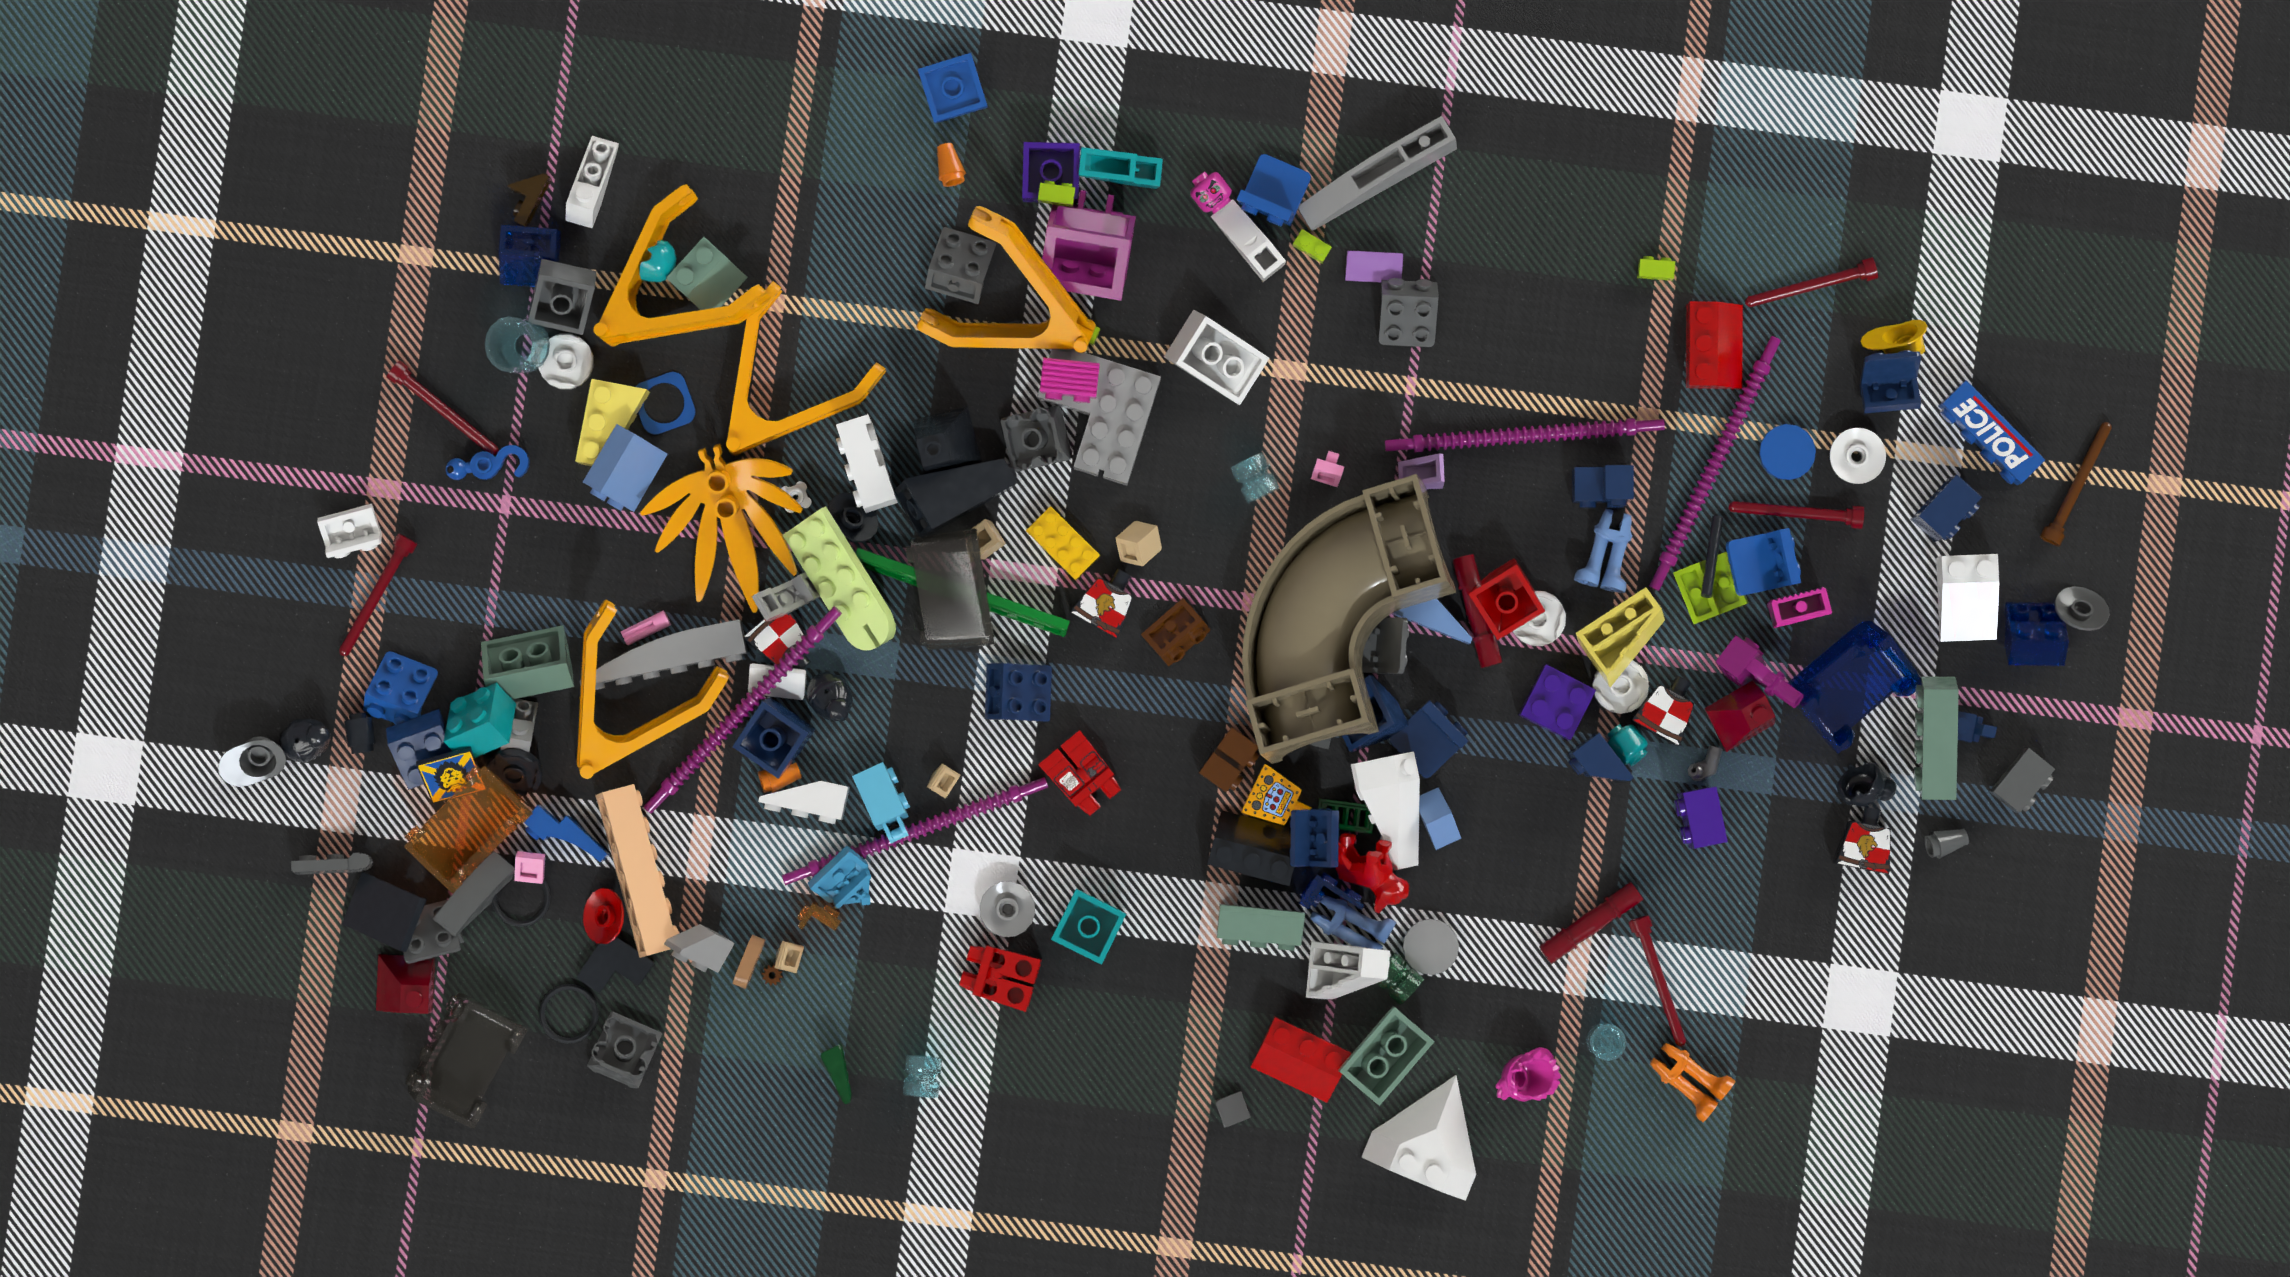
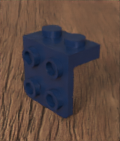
(1890, 382)
(1430, 738)

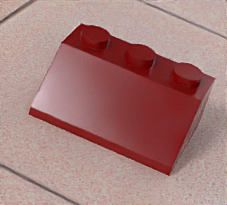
(1714, 345)
(1300, 1059)

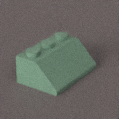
(528, 662)
(1260, 926)
(1386, 1055)

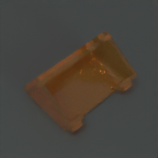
(467, 827)

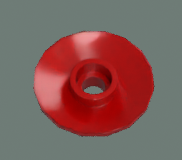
(603, 916)

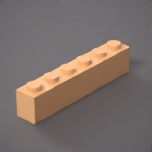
(637, 869)

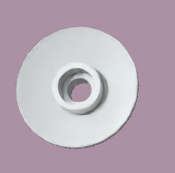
(1872, 455)

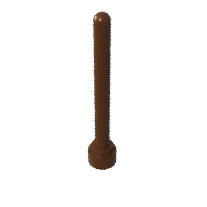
(2054, 532)

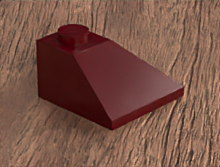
(1740, 715)
(404, 985)

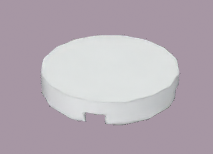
(568, 362)
(1546, 626)
(1627, 691)

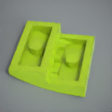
(1723, 595)

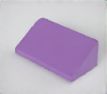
(1373, 266)

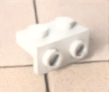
(350, 531)

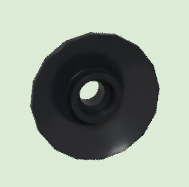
(853, 520)

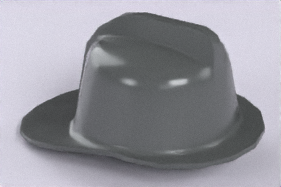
(252, 762)

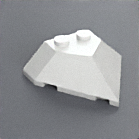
(1428, 1142)

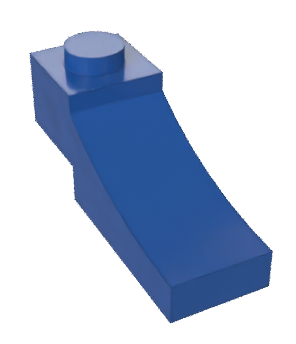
(545, 825)

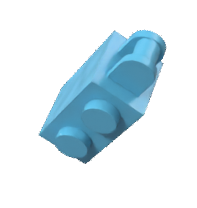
(883, 800)

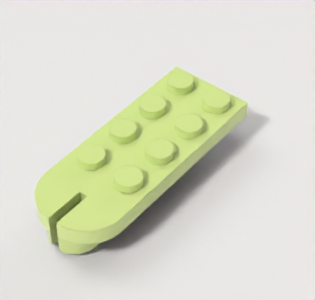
(841, 580)

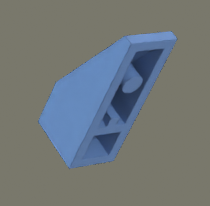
(1436, 618)

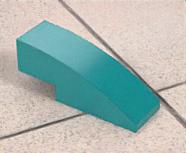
(1120, 167)

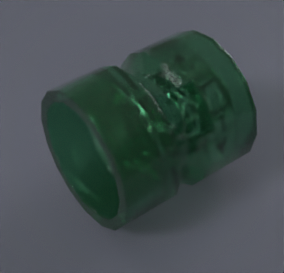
(1400, 981)

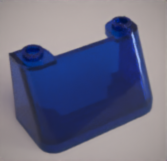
(1853, 681)

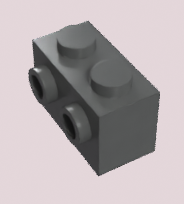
(2022, 781)

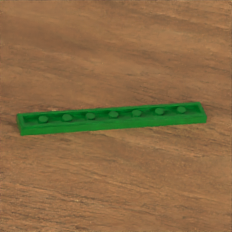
(996, 604)

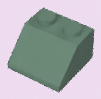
(706, 276)

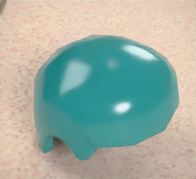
(661, 262)

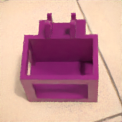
(1089, 248)

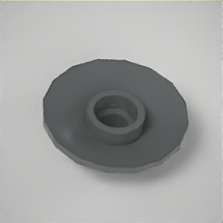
(2082, 608)

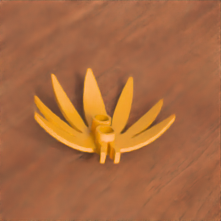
(725, 496)

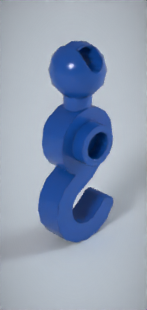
(486, 465)

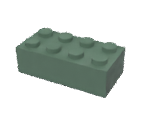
(1938, 738)

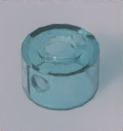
(501, 343)

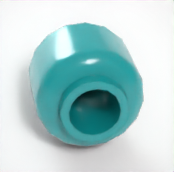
(1628, 744)

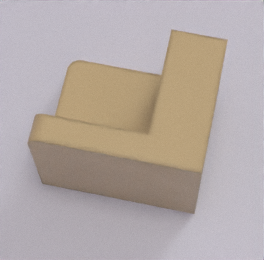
(1138, 543)

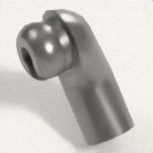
(1706, 767)

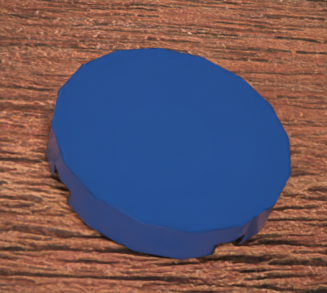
(1787, 452)

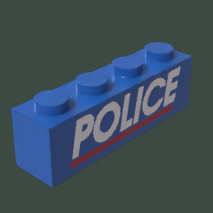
(1991, 433)

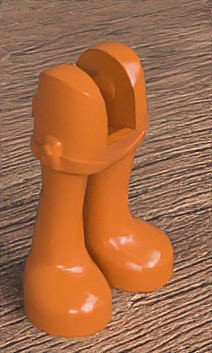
(1717, 1086)

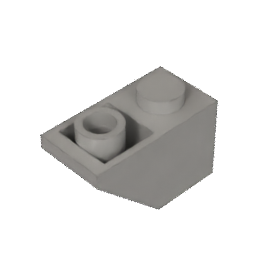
(522, 725)
(702, 946)

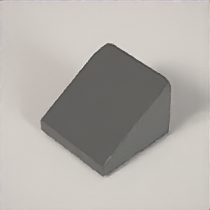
(1232, 1109)

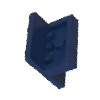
(1314, 837)

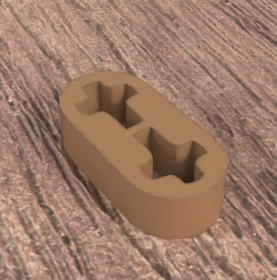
(749, 961)

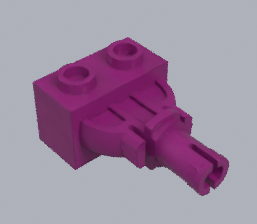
(1744, 662)

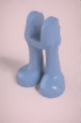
(1591, 573)
(1378, 929)

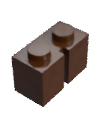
(1229, 760)

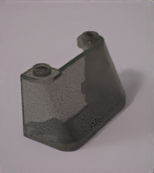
(951, 590)

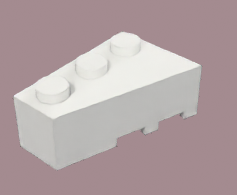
(865, 464)
(1344, 969)

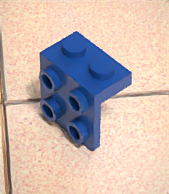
(1274, 190)
(1763, 562)
(399, 688)

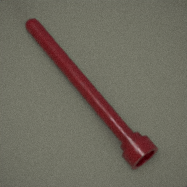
(1863, 270)
(401, 375)
(1852, 516)
(402, 548)
(1642, 928)

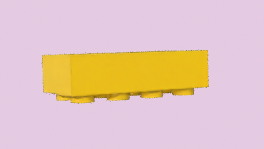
(1063, 543)

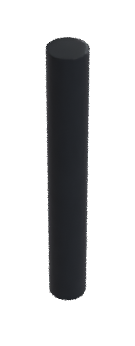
(1712, 555)

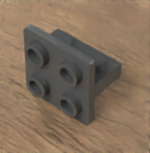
(431, 938)

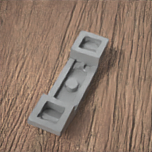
(785, 597)

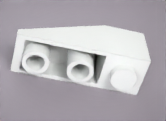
(591, 182)
(1249, 240)
(815, 798)

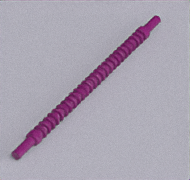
(1760, 369)
(1629, 427)
(814, 634)
(1014, 794)

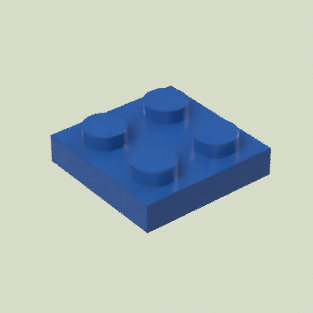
(952, 88)

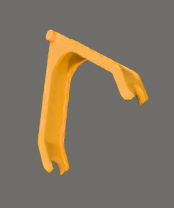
(621, 318)
(1063, 330)
(748, 429)
(600, 749)

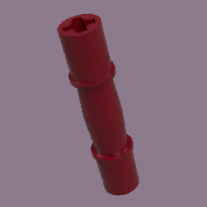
(1484, 639)
(1591, 923)

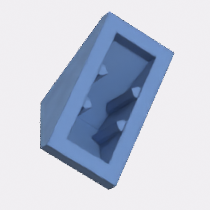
(1438, 819)

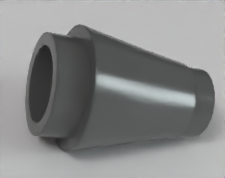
(1945, 842)

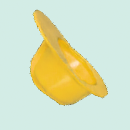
(1897, 337)

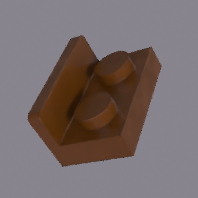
(1176, 632)

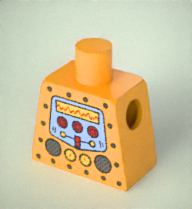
(1273, 797)

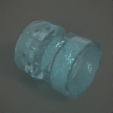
(1255, 478)
(1606, 1041)
(922, 1076)

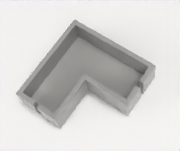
(1115, 416)

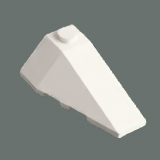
(1392, 796)

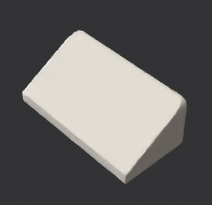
(791, 686)

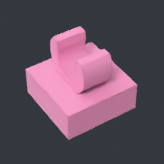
(1327, 470)
(529, 867)

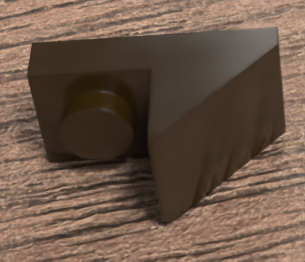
(534, 191)

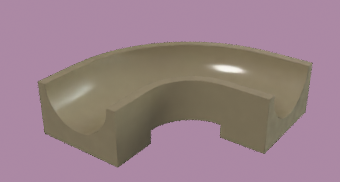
(1322, 605)

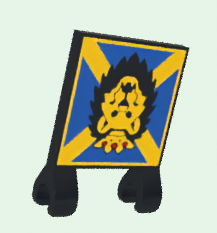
(445, 774)

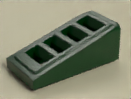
(1368, 826)
(836, 1066)

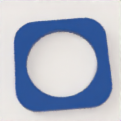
(688, 412)

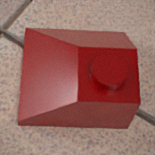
(1506, 599)

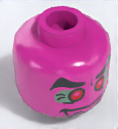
(1210, 192)

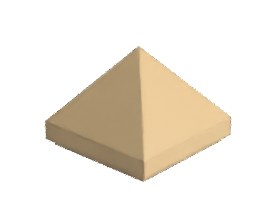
(943, 780)
(788, 956)

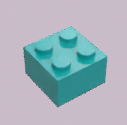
(480, 720)
(1088, 926)

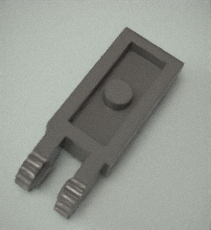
(333, 864)

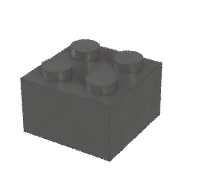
(562, 296)

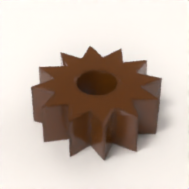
(769, 980)

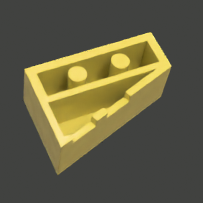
(606, 407)
(1621, 634)

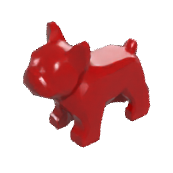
(1371, 871)

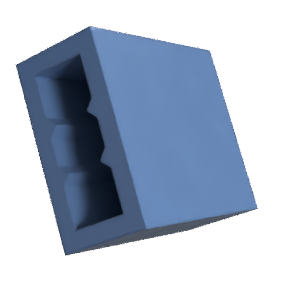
(624, 469)

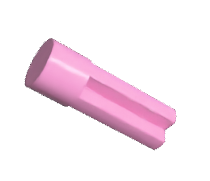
(645, 628)

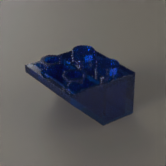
(522, 253)
(2035, 634)

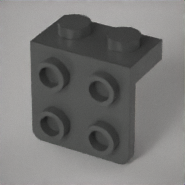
(1408, 312)
(1386, 647)

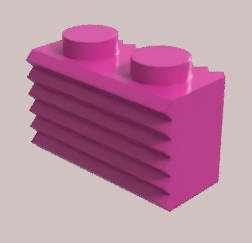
(1069, 379)
(1799, 607)

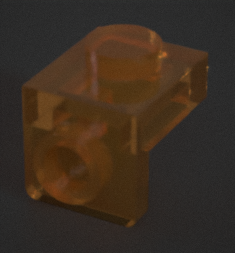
(826, 915)

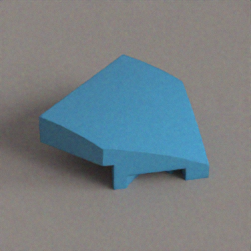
(843, 879)

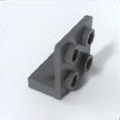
(960, 265)

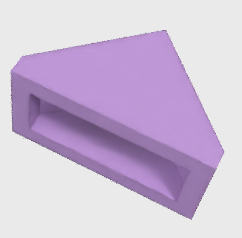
(1428, 468)

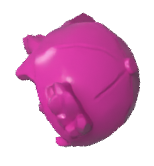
(1529, 1076)

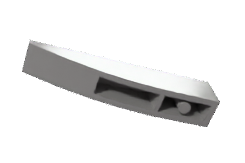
(1379, 172)
(676, 653)

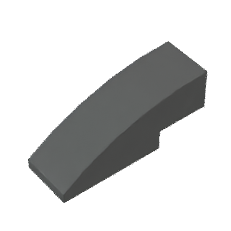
(475, 894)

